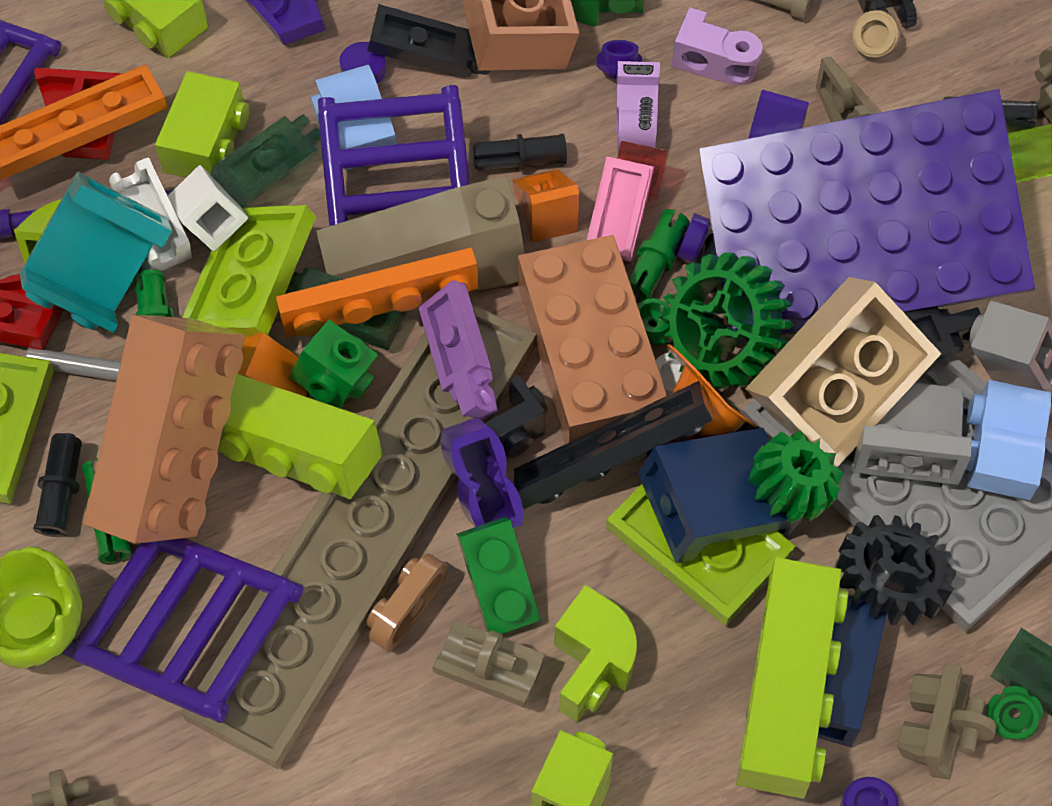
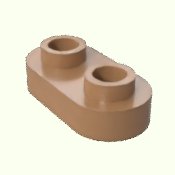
(417, 587)

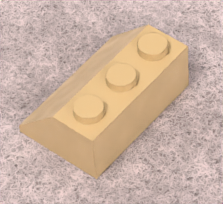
(844, 368)

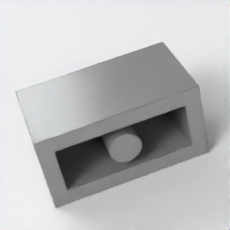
(1014, 346)

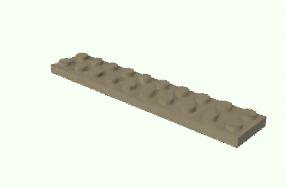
(353, 552)

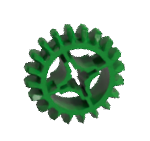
(744, 287)

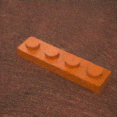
(78, 120)
(375, 293)

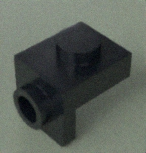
(523, 422)

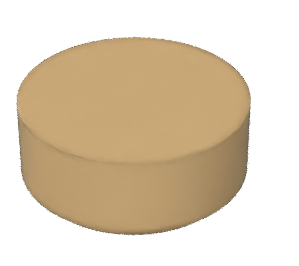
(876, 33)

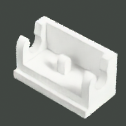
(147, 190)

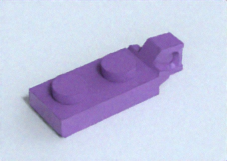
(459, 350)

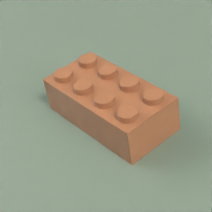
(521, 33)
(588, 334)
(164, 429)

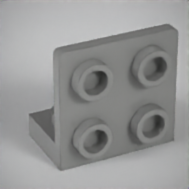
(918, 438)

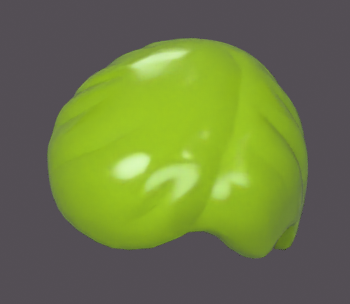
(36, 607)

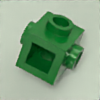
(334, 366)

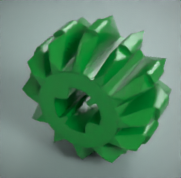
(795, 476)

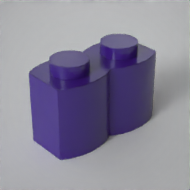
(480, 464)

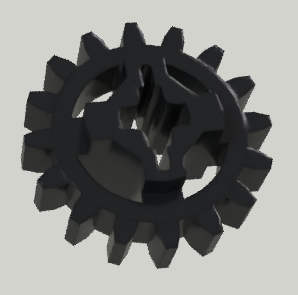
(895, 570)

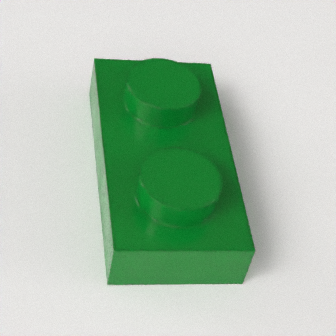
(498, 576)

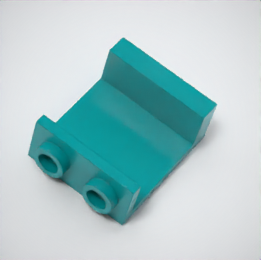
(91, 252)

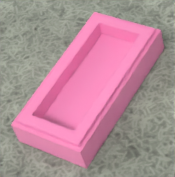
(621, 204)

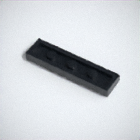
(613, 444)

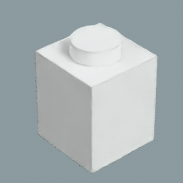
(206, 208)

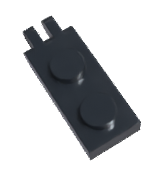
(423, 42)

